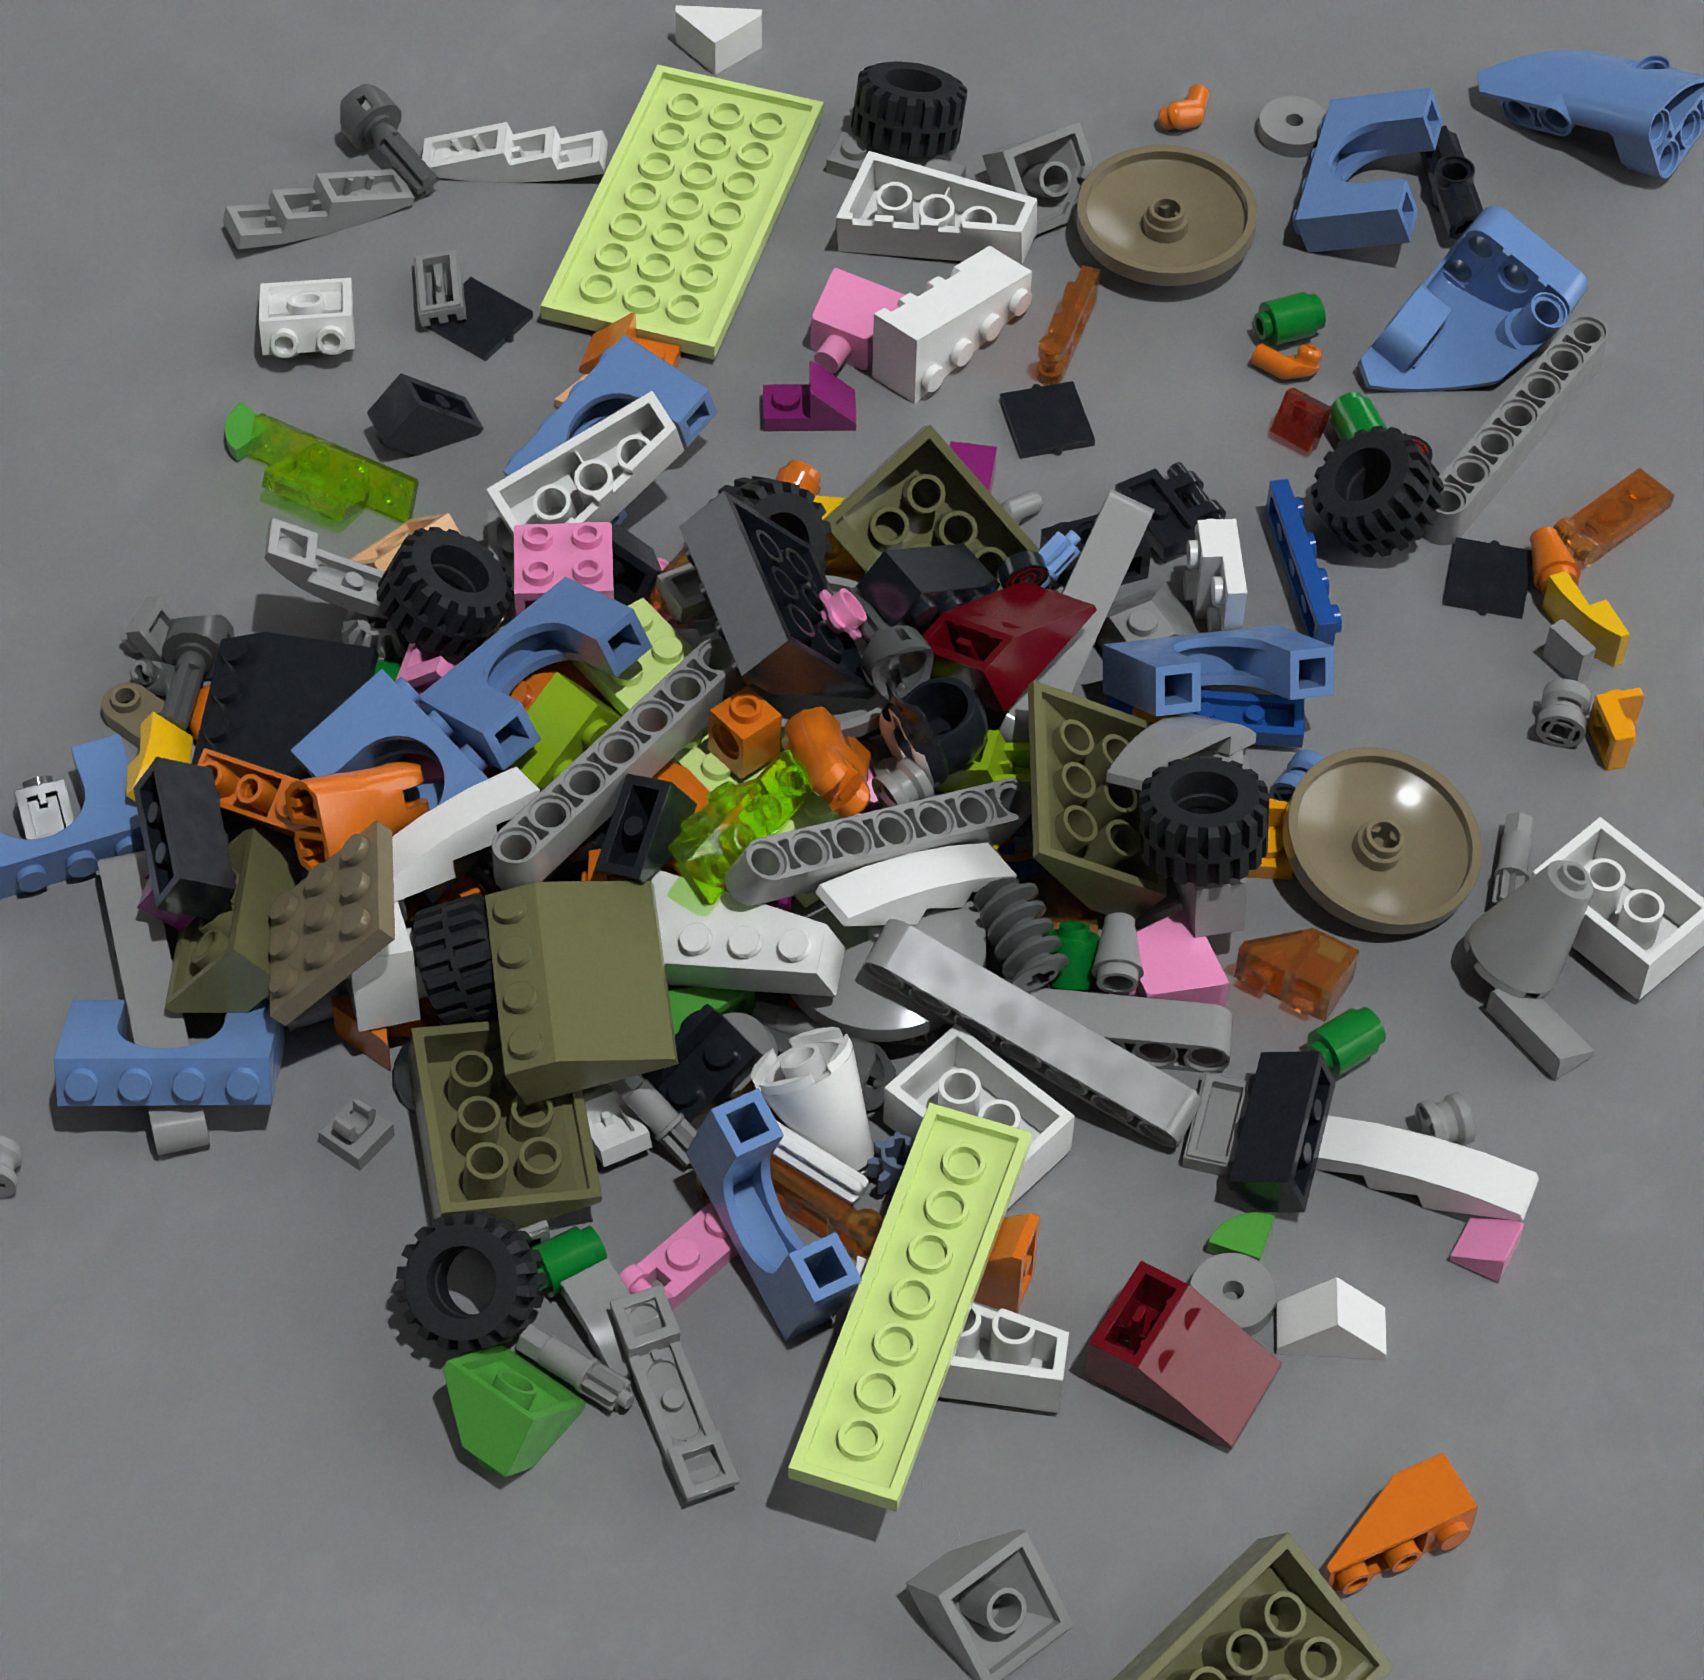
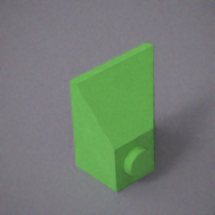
(507, 1409)

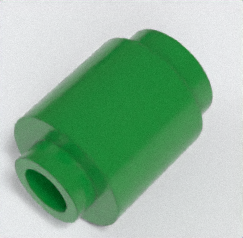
(1289, 318)
(1352, 413)
(1080, 948)
(1348, 1039)
(567, 1256)

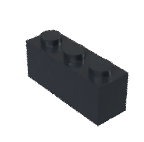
(924, 582)
(184, 838)
(1281, 1132)

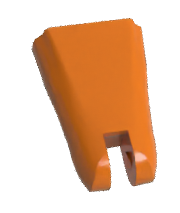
(832, 763)
(348, 804)

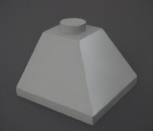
(1145, 616)
(991, 1604)

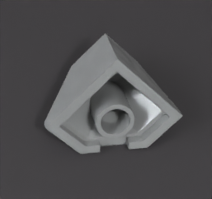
(1045, 168)

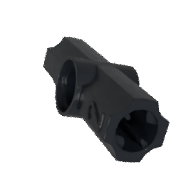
(1452, 184)

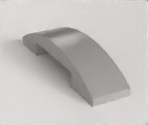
(321, 573)
(1172, 740)
(671, 1394)

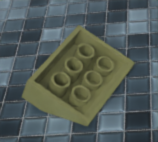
(925, 500)
(1079, 821)
(579, 985)
(485, 1143)
(1263, 1622)

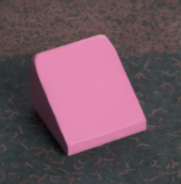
(1487, 1245)

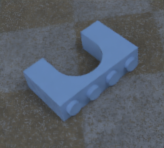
(1351, 135)
(620, 378)
(557, 627)
(1168, 672)
(387, 722)
(102, 830)
(104, 1069)
(732, 1161)

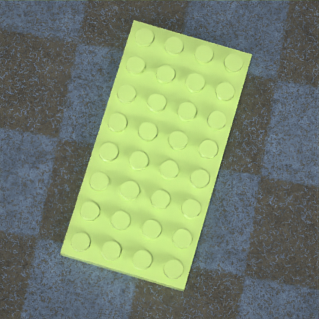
(684, 210)

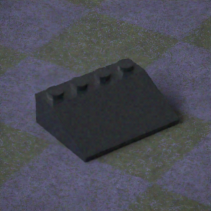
(769, 603)
(273, 694)

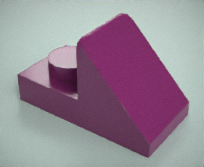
(815, 406)

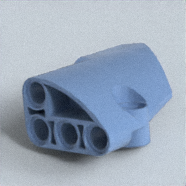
(1642, 103)
(1477, 312)

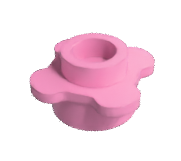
(843, 612)

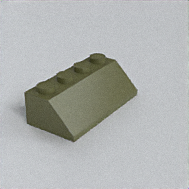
(226, 960)

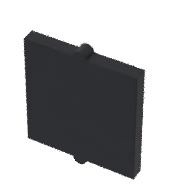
(489, 321)
(1047, 419)
(1488, 578)

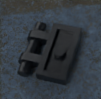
(1171, 520)

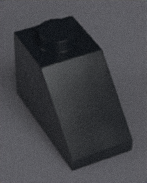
(421, 417)
(633, 567)
(643, 828)

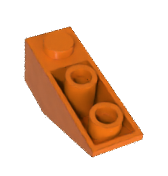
(251, 791)
(1411, 1516)

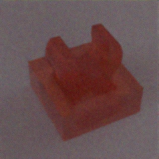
(1301, 419)

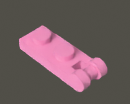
(684, 1258)

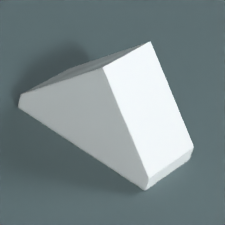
(718, 34)
(1331, 1323)

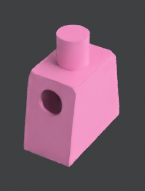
(845, 320)
(1178, 964)

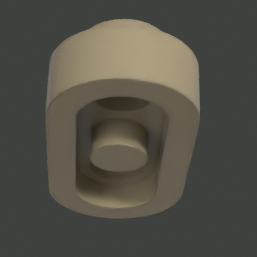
(127, 707)

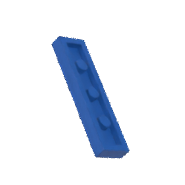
(1298, 558)
(1269, 716)

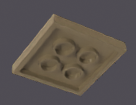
(331, 922)

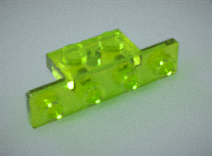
(327, 475)
(732, 820)

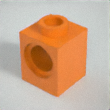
(744, 732)

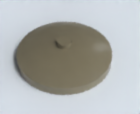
(1166, 215)
(1382, 840)

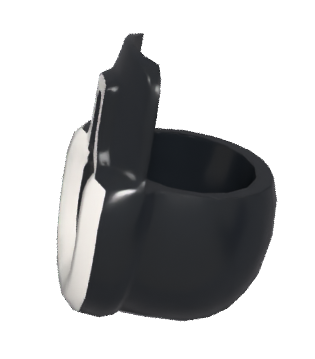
(935, 725)

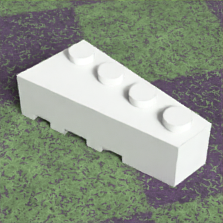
(1005, 1359)

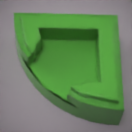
(238, 430)
(1243, 1235)

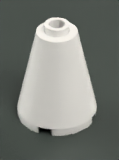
(819, 1093)

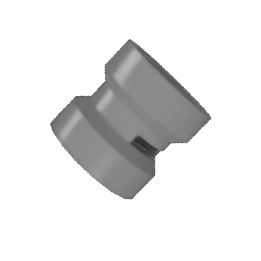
(1563, 713)

